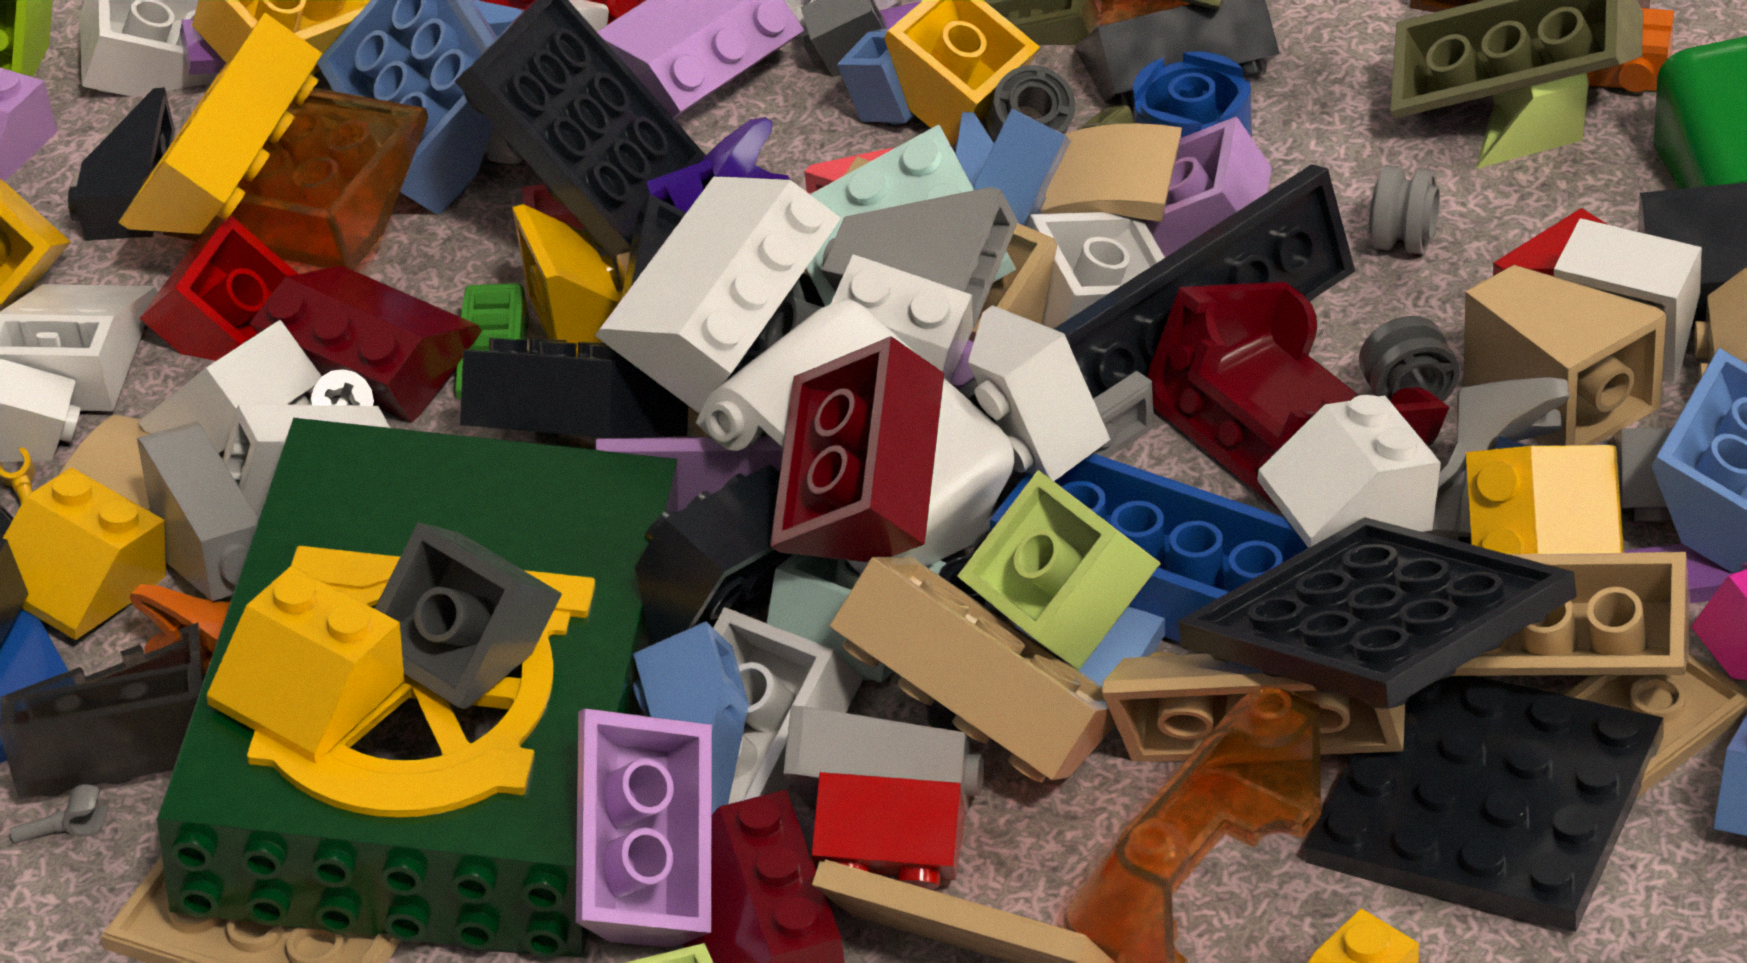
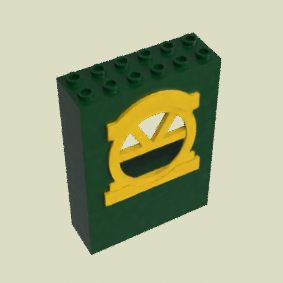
(454, 843)

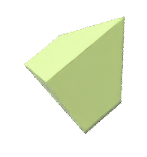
(1535, 119)

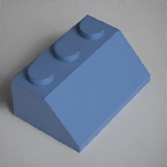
(1706, 465)

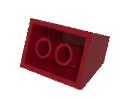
(373, 330)
(859, 455)
(765, 890)

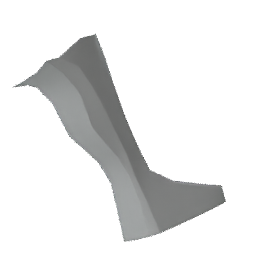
(1484, 412)

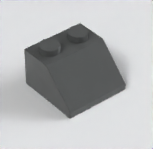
(463, 613)

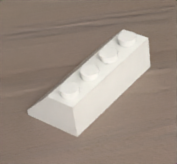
(717, 283)

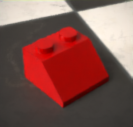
(216, 292)
(890, 826)

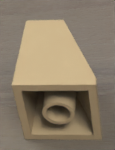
(1554, 328)

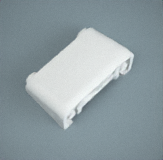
(970, 452)

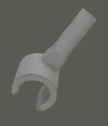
(78, 819)

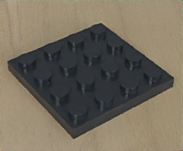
(577, 118)
(1377, 611)
(1493, 801)

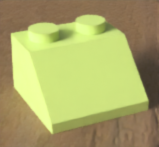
(1058, 570)

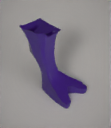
(729, 158)

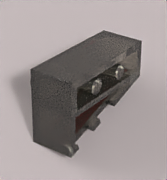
(104, 723)

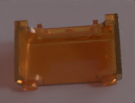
(1241, 782)

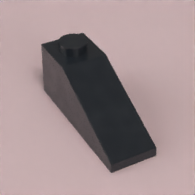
(118, 166)

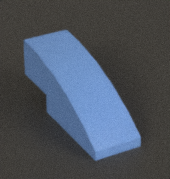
(1023, 163)

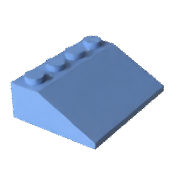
(412, 57)

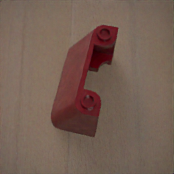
(1242, 376)

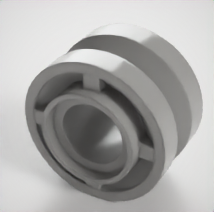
(1404, 209)

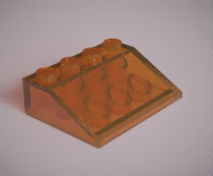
(329, 179)

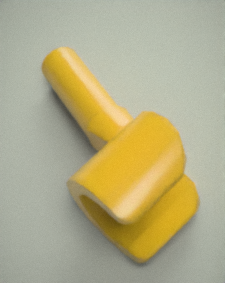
(22, 478)

